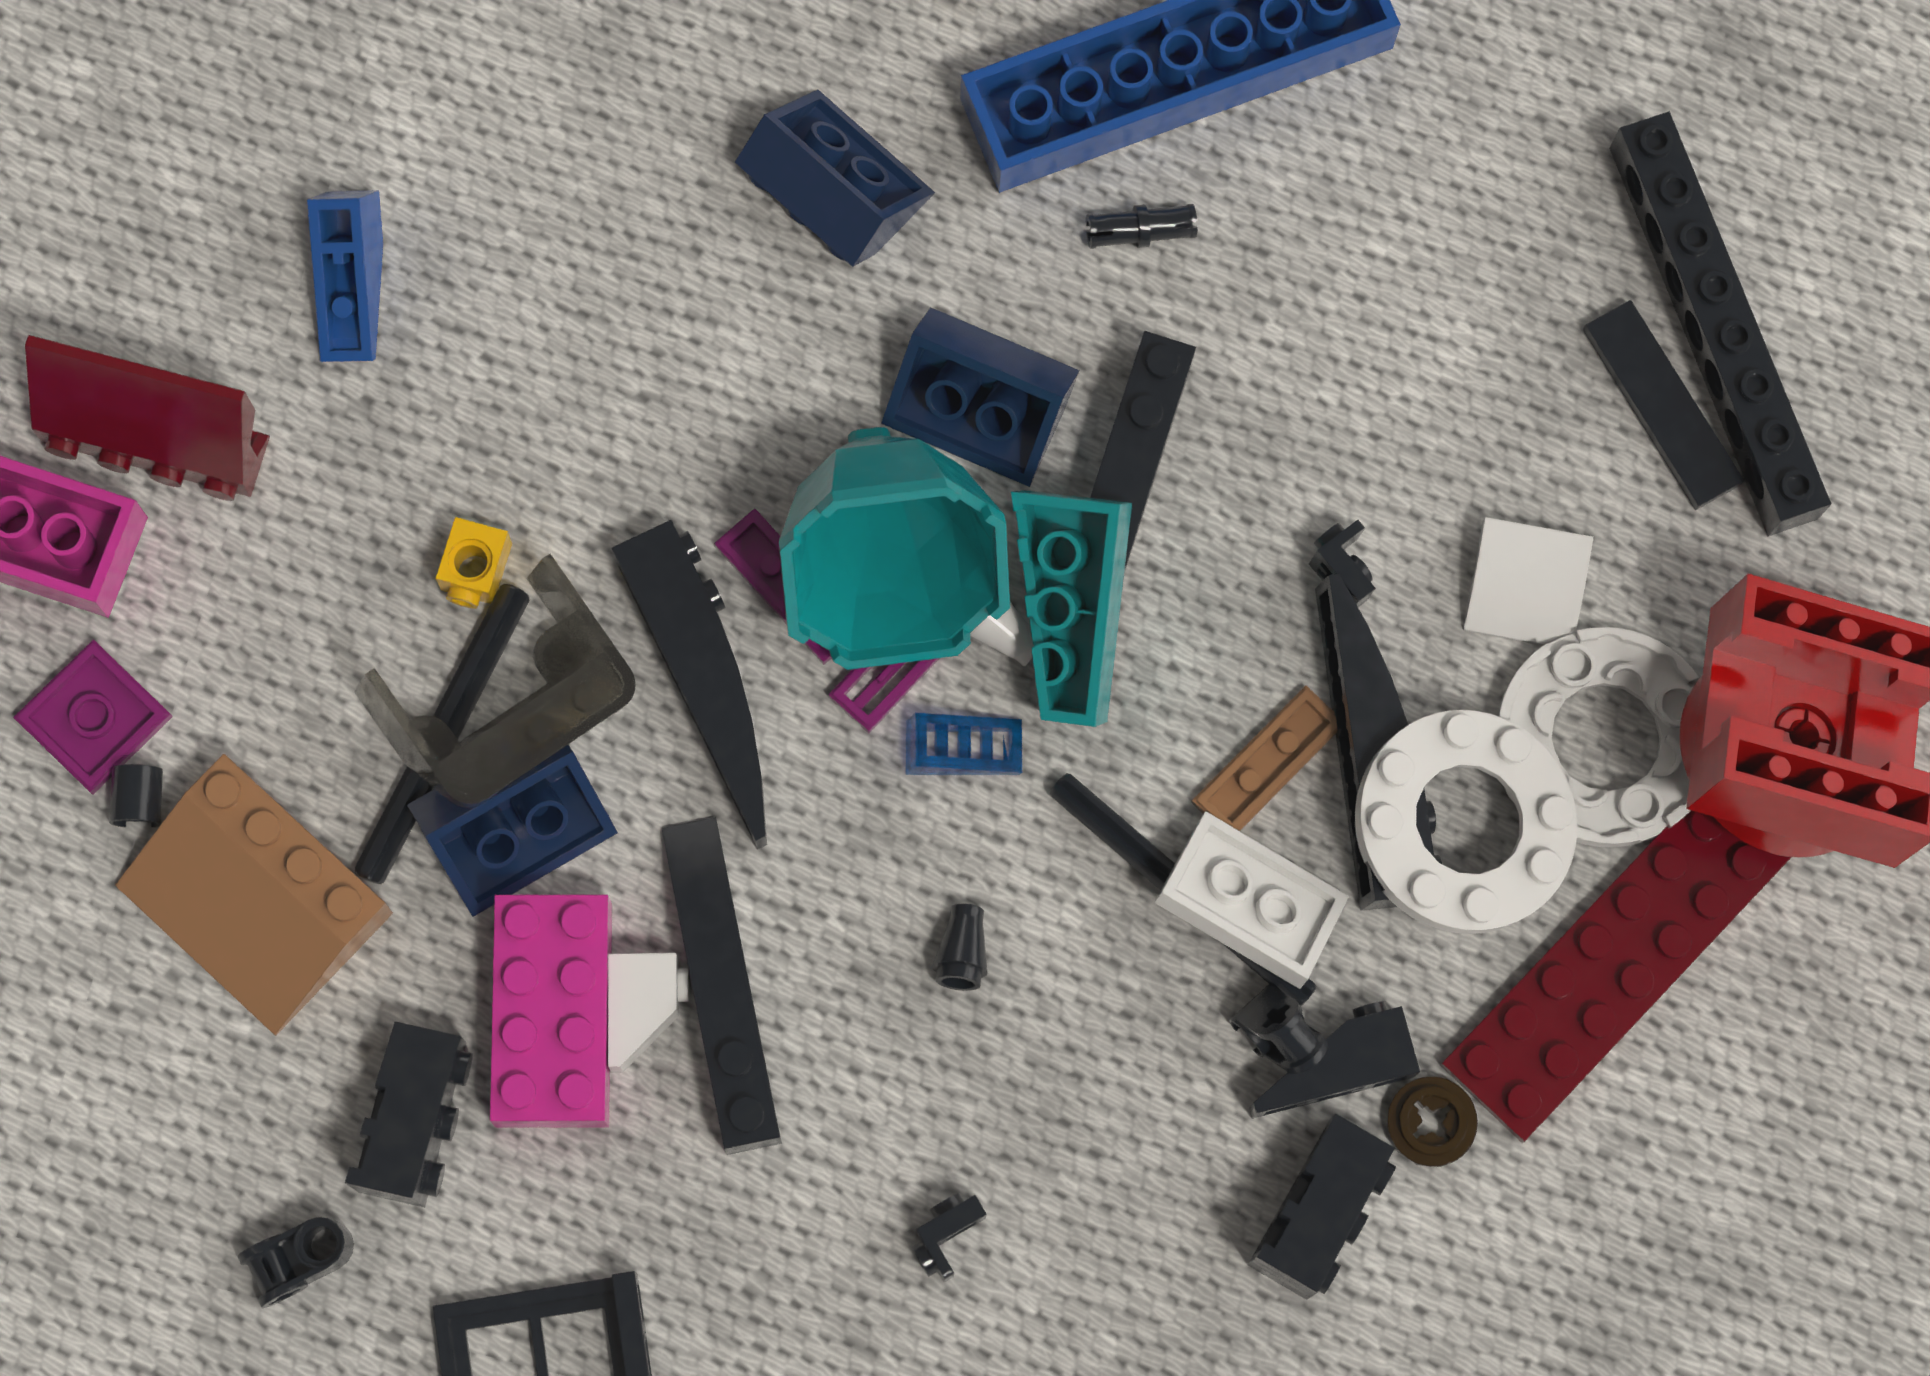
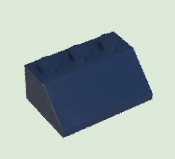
(832, 176)
(979, 396)
(517, 832)

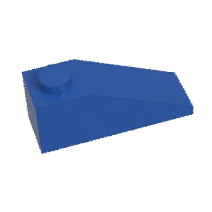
(346, 272)

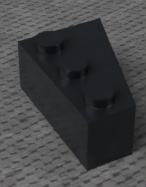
(411, 1115)
(1324, 1208)

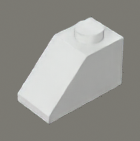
(641, 1002)

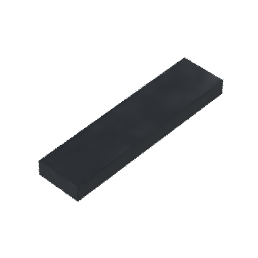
(1663, 405)

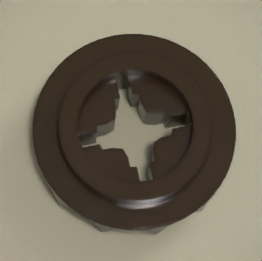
(1459, 1124)

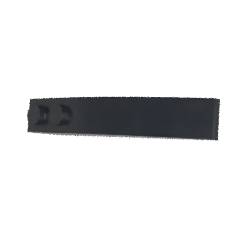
(1143, 425)
(699, 657)
(1365, 714)
(721, 987)

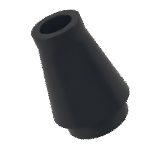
(962, 950)

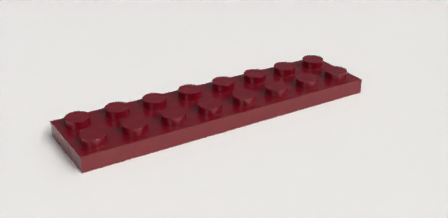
(1608, 970)

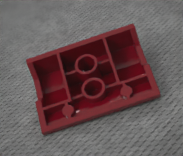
(143, 419)

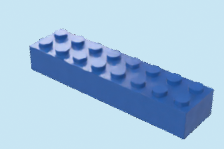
(1157, 75)

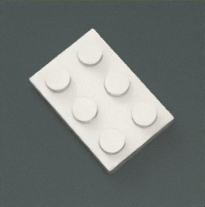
(1252, 900)

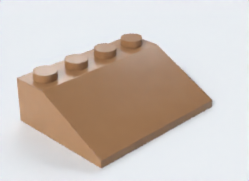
(252, 895)

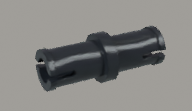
(1141, 226)

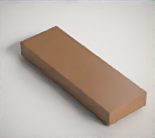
(1269, 761)

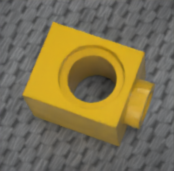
(471, 540)

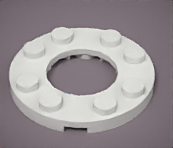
(1644, 670)
(1408, 870)

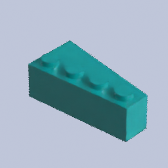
(1074, 587)

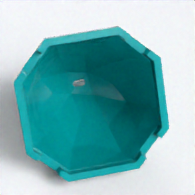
(891, 554)

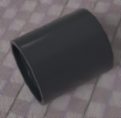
(136, 794)

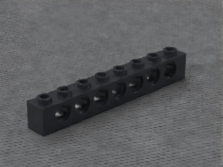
(1719, 324)

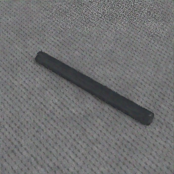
(454, 711)
(1143, 857)

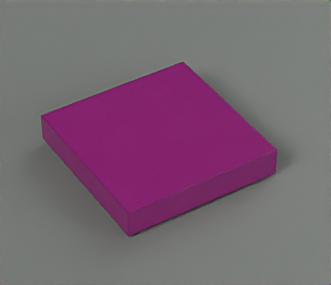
(93, 716)

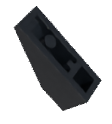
(1360, 1056)

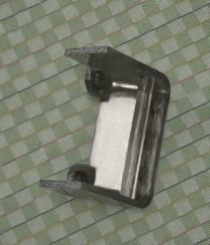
(583, 689)

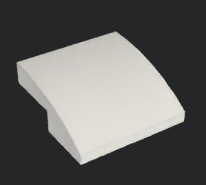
(1527, 582)

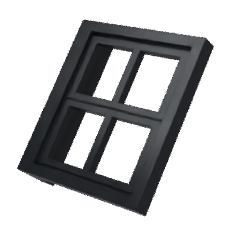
(616, 1294)

